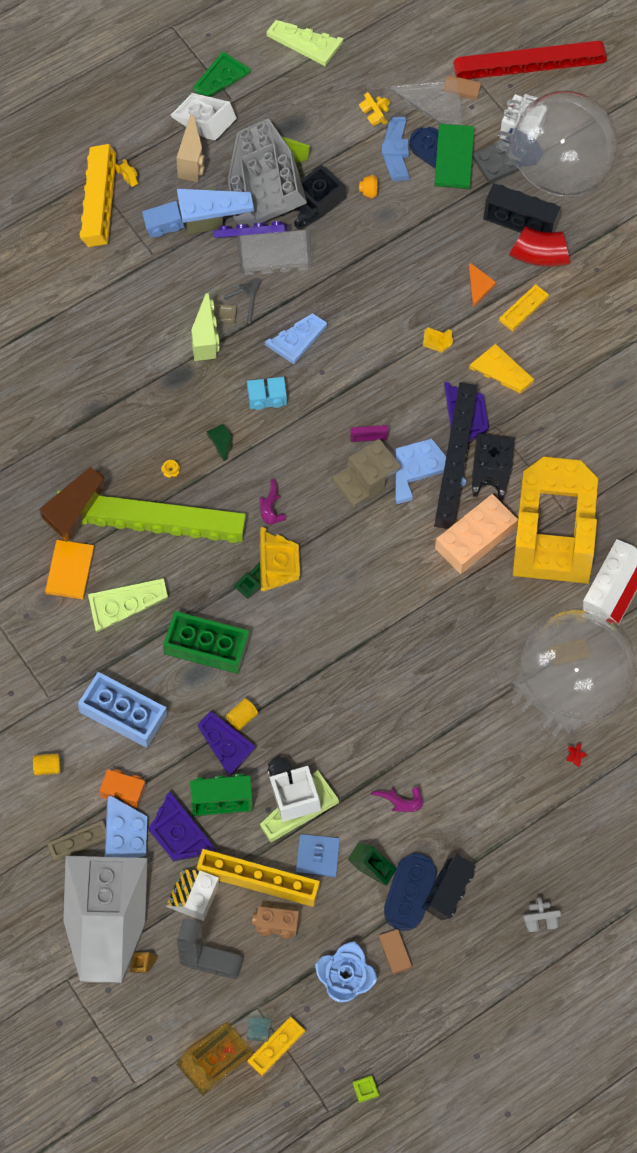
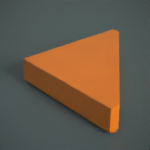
(479, 284)

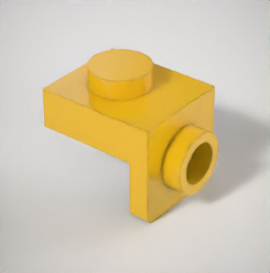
(437, 340)

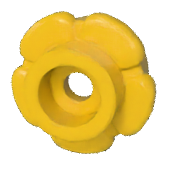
(170, 464)

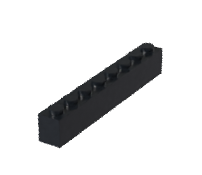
(455, 455)

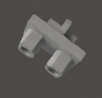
(550, 916)

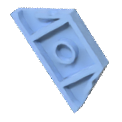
(124, 831)

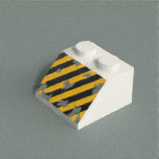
(193, 893)

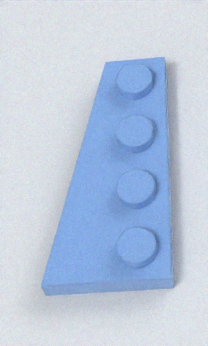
(211, 204)

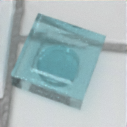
(258, 1029)

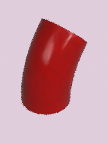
(541, 248)

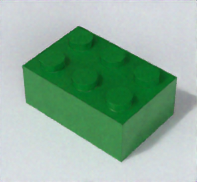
(221, 795)

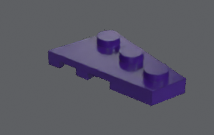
(225, 742)

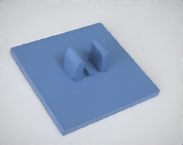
(317, 855)

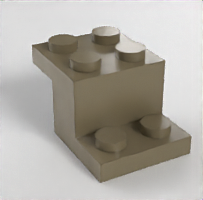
(366, 473)

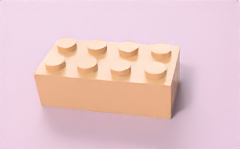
(476, 533)

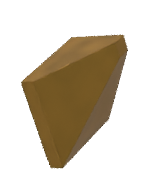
(142, 962)

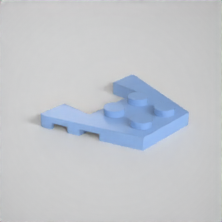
(418, 462)

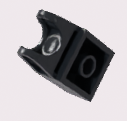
(322, 194)
(492, 463)

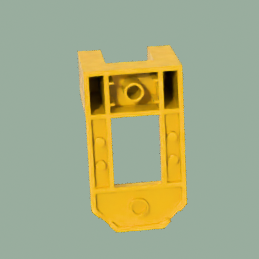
(550, 555)

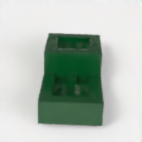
(250, 582)

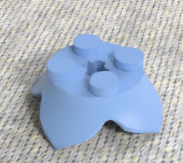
(350, 959)

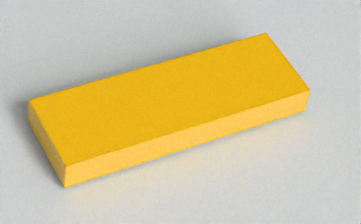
(524, 307)
(276, 1046)

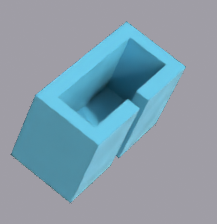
(266, 396)

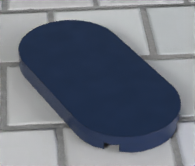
(424, 144)
(408, 892)

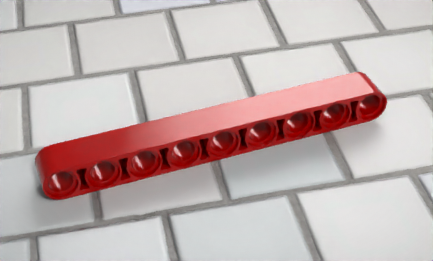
(530, 60)

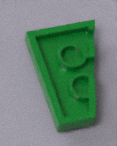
(220, 75)

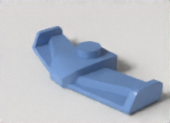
(396, 149)

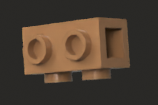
(276, 921)

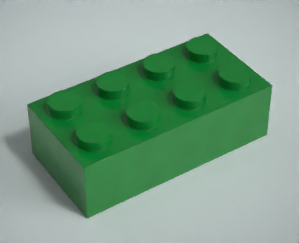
(206, 642)

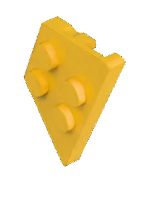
(277, 560)

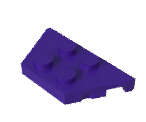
(479, 419)
(178, 832)

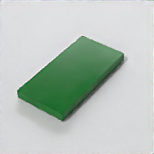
(454, 156)

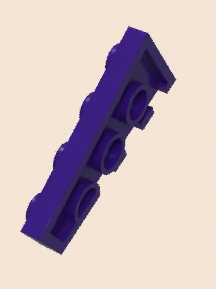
(259, 228)

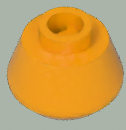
(368, 186)

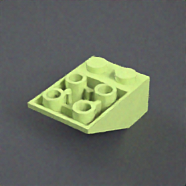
(204, 333)

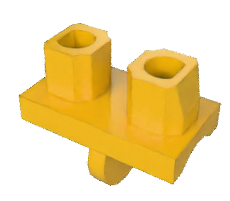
(369, 104)

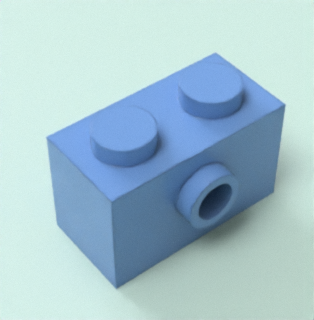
(163, 219)

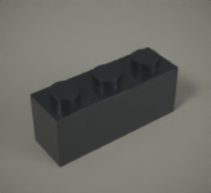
(449, 887)

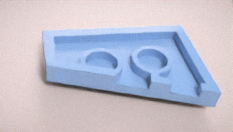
(296, 340)

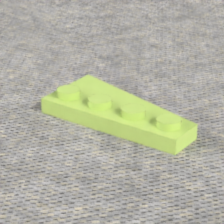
(306, 42)
(120, 603)
(275, 828)

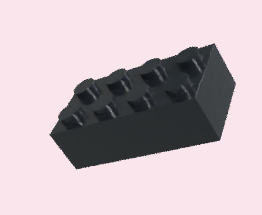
(517, 210)

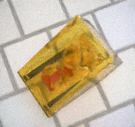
(214, 1058)

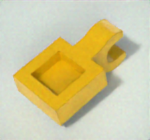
(129, 173)

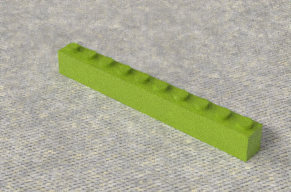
(166, 519)

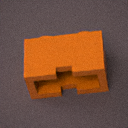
(123, 787)

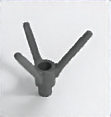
(249, 289)

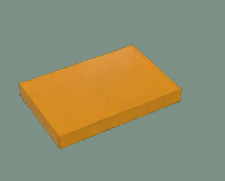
(69, 569)

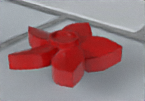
(575, 754)

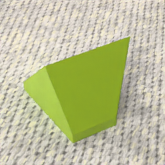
(299, 150)

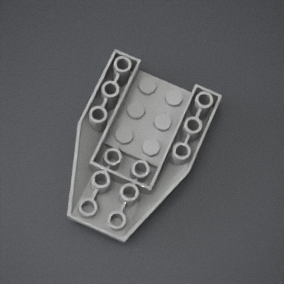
(267, 170)
(104, 914)

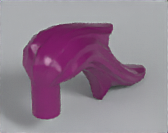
(266, 506)
(401, 804)

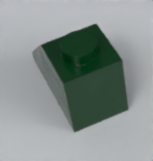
(372, 863)

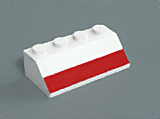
(614, 583)

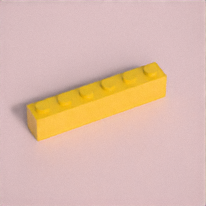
(98, 195)
(259, 878)

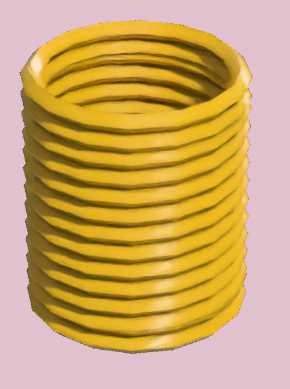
(242, 714)
(46, 764)

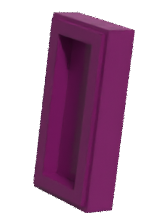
(368, 433)

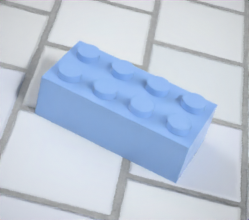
(122, 709)

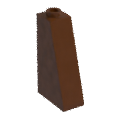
(72, 504)

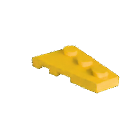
(501, 367)

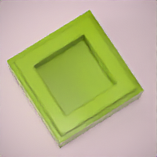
(365, 1089)

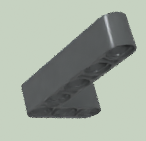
(203, 958)

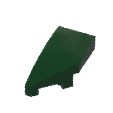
(221, 439)

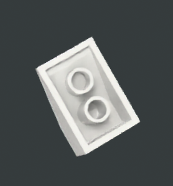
(210, 114)

